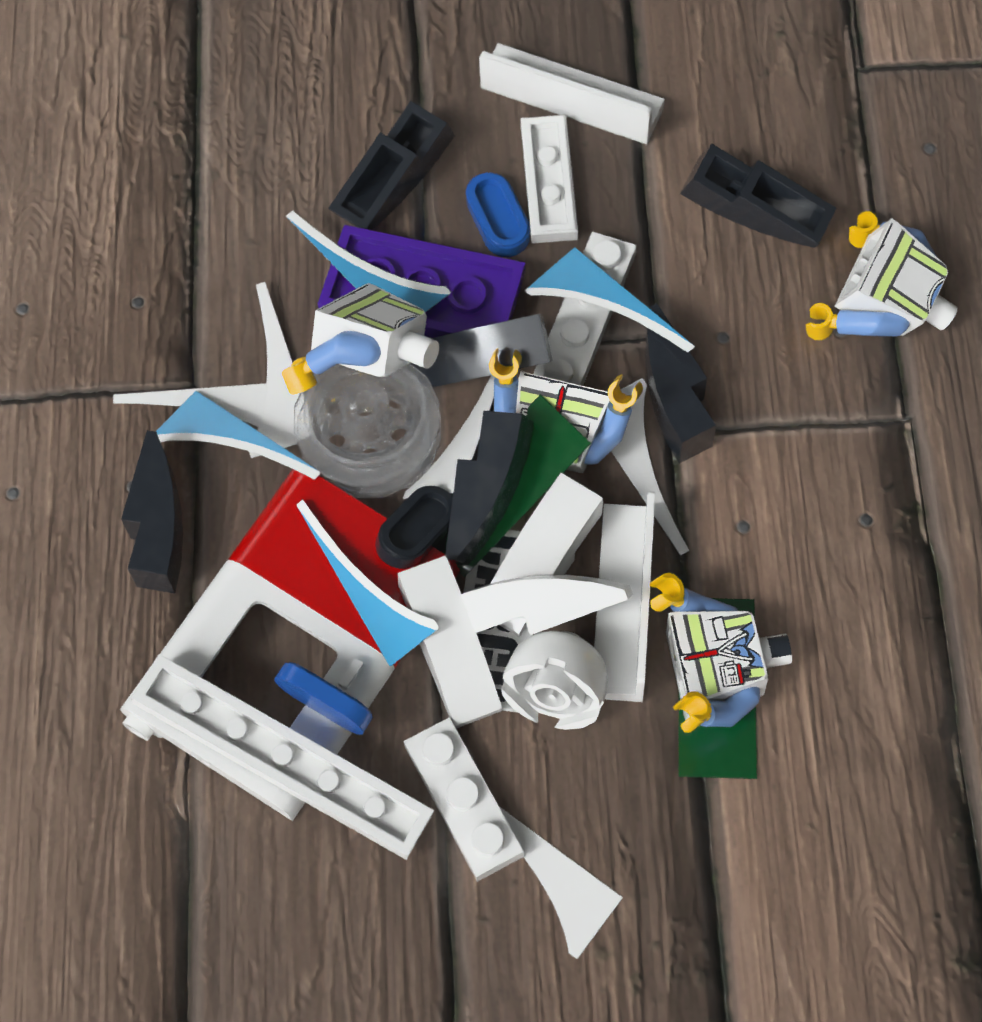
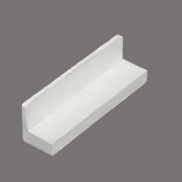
(570, 92)
(624, 626)

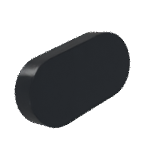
(415, 527)

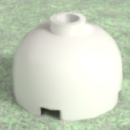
(556, 677)

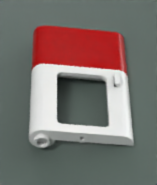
(290, 574)

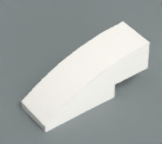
(551, 536)
(541, 600)
(454, 648)

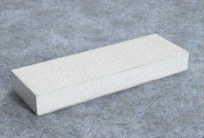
(549, 179)

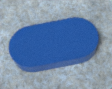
(498, 214)
(324, 698)

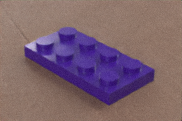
(480, 284)

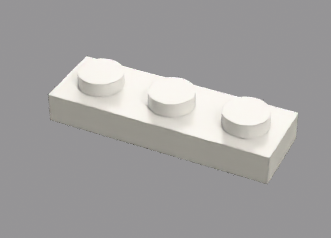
(463, 799)

